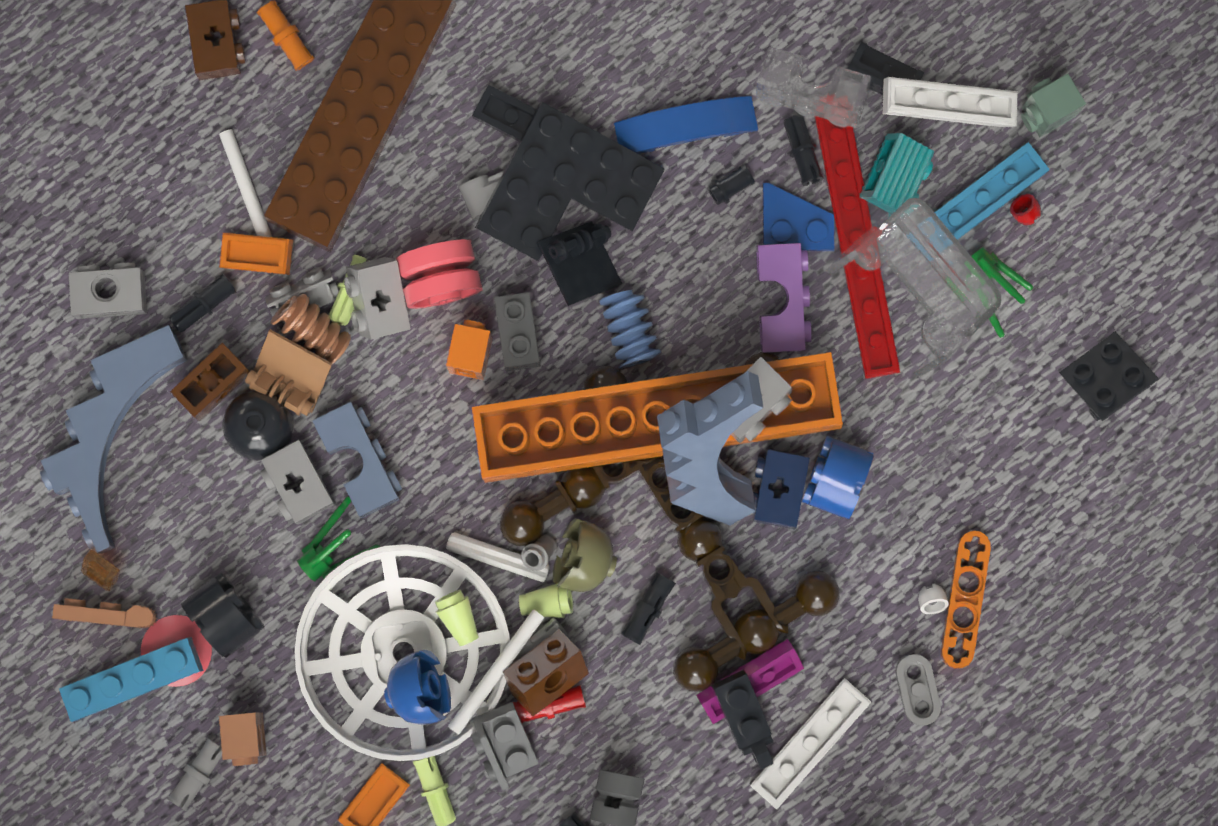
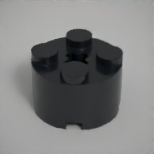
(222, 615)

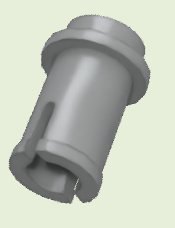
(537, 554)

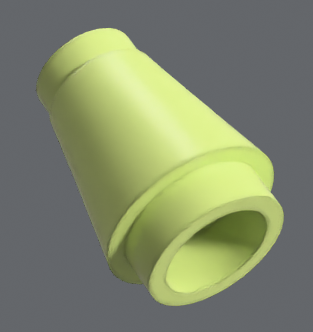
(547, 601)
(457, 616)

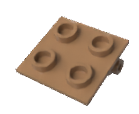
(289, 372)

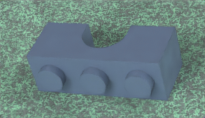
(346, 430)

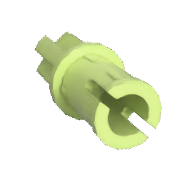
(343, 304)
(435, 791)

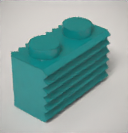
(897, 172)

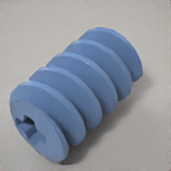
(629, 327)

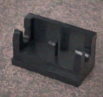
(880, 66)

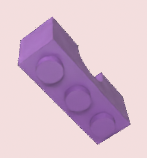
(786, 328)

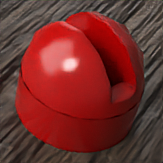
(1020, 204)

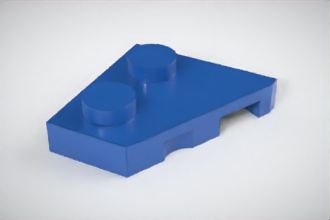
(795, 221)

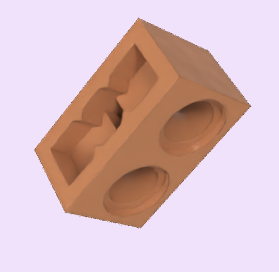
(242, 738)

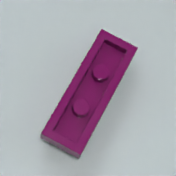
(763, 672)

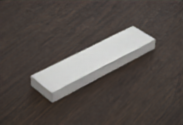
(949, 102)
(810, 743)

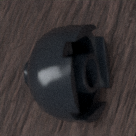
(257, 425)

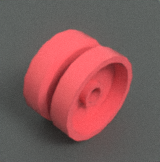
(439, 274)

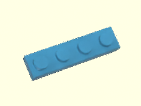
(992, 191)
(131, 679)

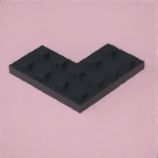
(559, 164)

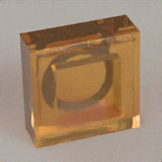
(100, 570)

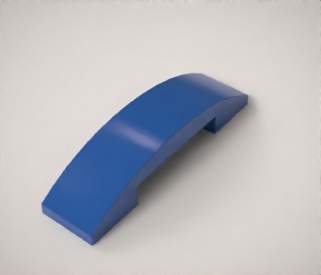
(687, 124)

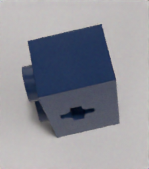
(793, 472)

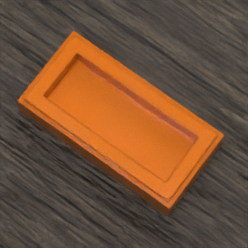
(256, 253)
(375, 799)

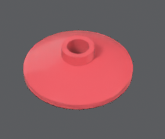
(173, 629)

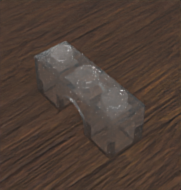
(838, 100)

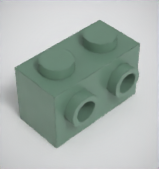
(1051, 105)

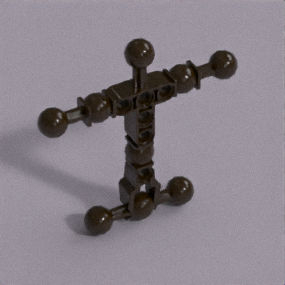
(698, 541)

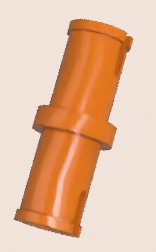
(285, 35)

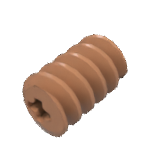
(312, 328)

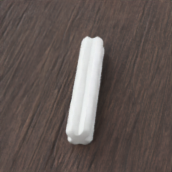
(493, 556)

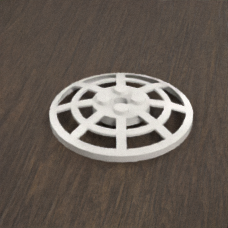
(379, 646)

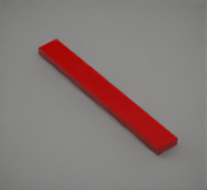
(851, 222)

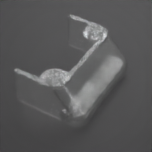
(934, 271)

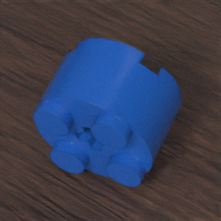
(838, 477)

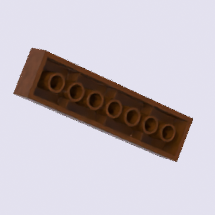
(357, 118)

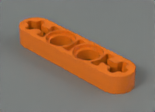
(969, 600)

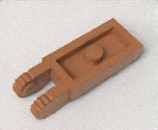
(107, 614)

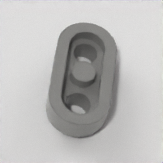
(919, 689)

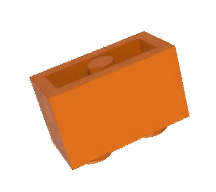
(469, 350)

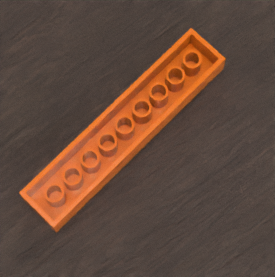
(622, 420)

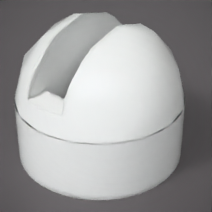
(931, 595)

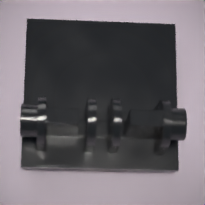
(580, 262)
(1108, 376)

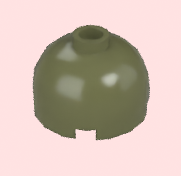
(585, 557)

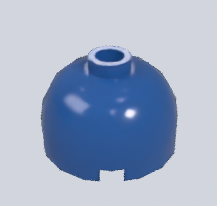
(417, 689)

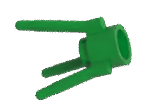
(991, 266)
(317, 560)

